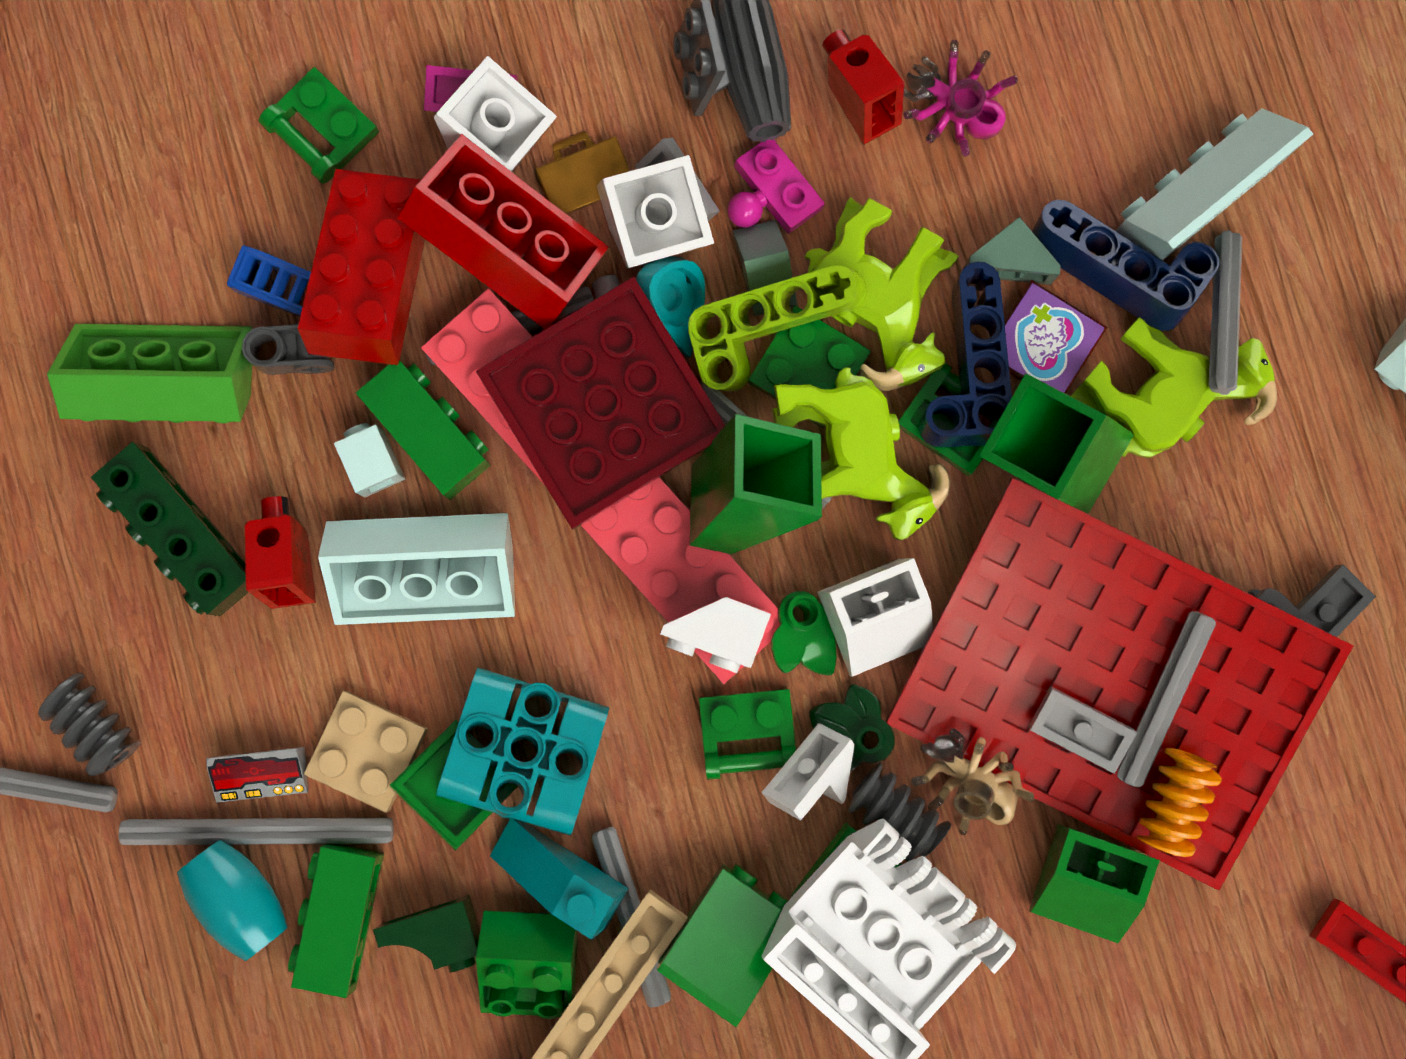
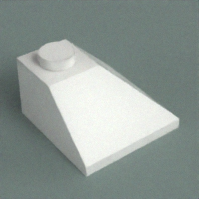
(494, 115)
(655, 211)

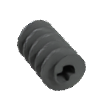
(85, 727)
(905, 817)

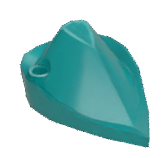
(672, 296)

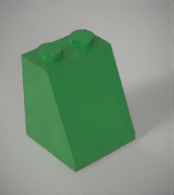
(1056, 443)
(754, 485)
(723, 942)

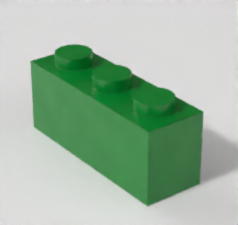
(425, 427)
(335, 919)

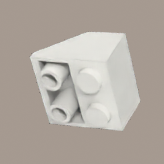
(879, 614)
(722, 628)

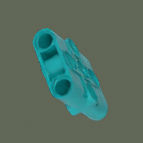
(560, 793)

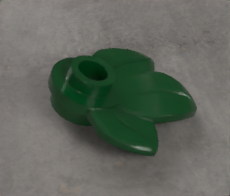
(854, 719)

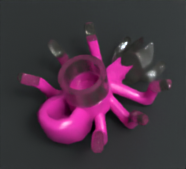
(964, 100)

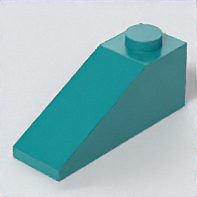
(559, 878)

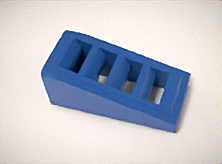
(243, 272)

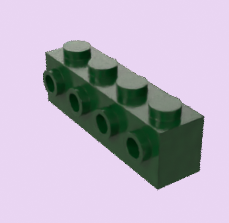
(174, 528)

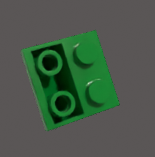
(1093, 884)
(525, 964)

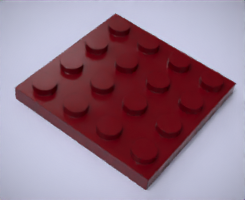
(602, 402)

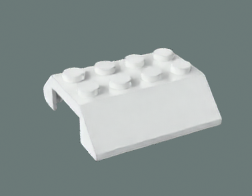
(881, 942)

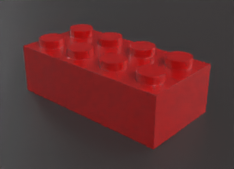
(502, 231)
(362, 271)

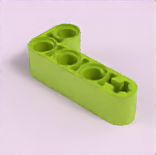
(777, 317)

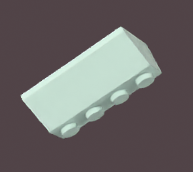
(1212, 182)
(418, 568)

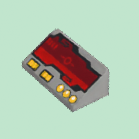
(258, 774)

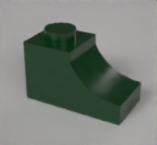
(441, 932)

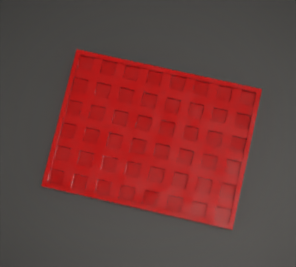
(1097, 617)

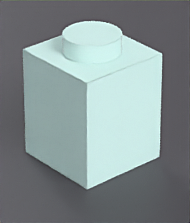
(368, 459)

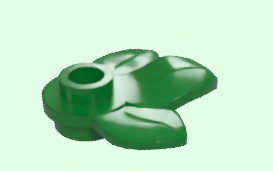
(804, 641)

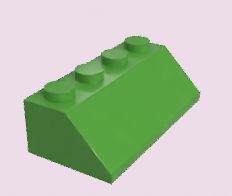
(152, 373)

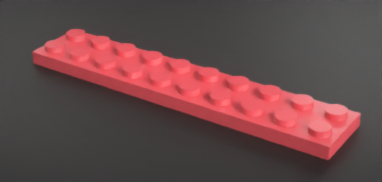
(641, 533)

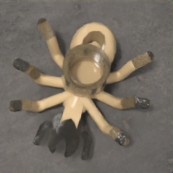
(979, 790)

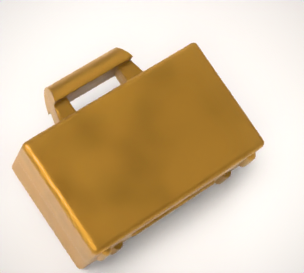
(573, 179)

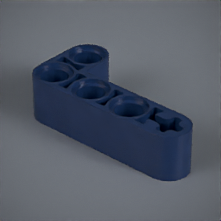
(1073, 233)
(973, 354)

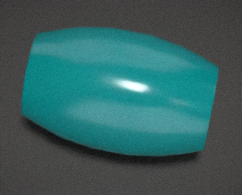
(232, 900)

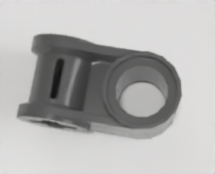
(290, 354)

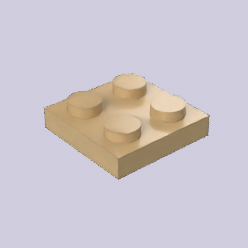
(365, 750)

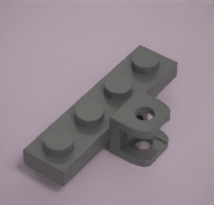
(1329, 604)

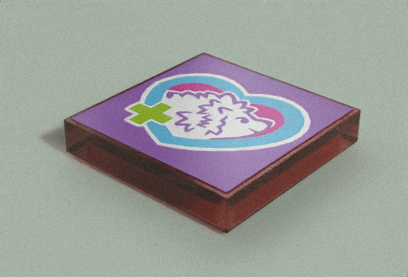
(1049, 338)

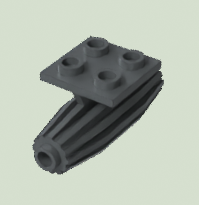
(740, 50)

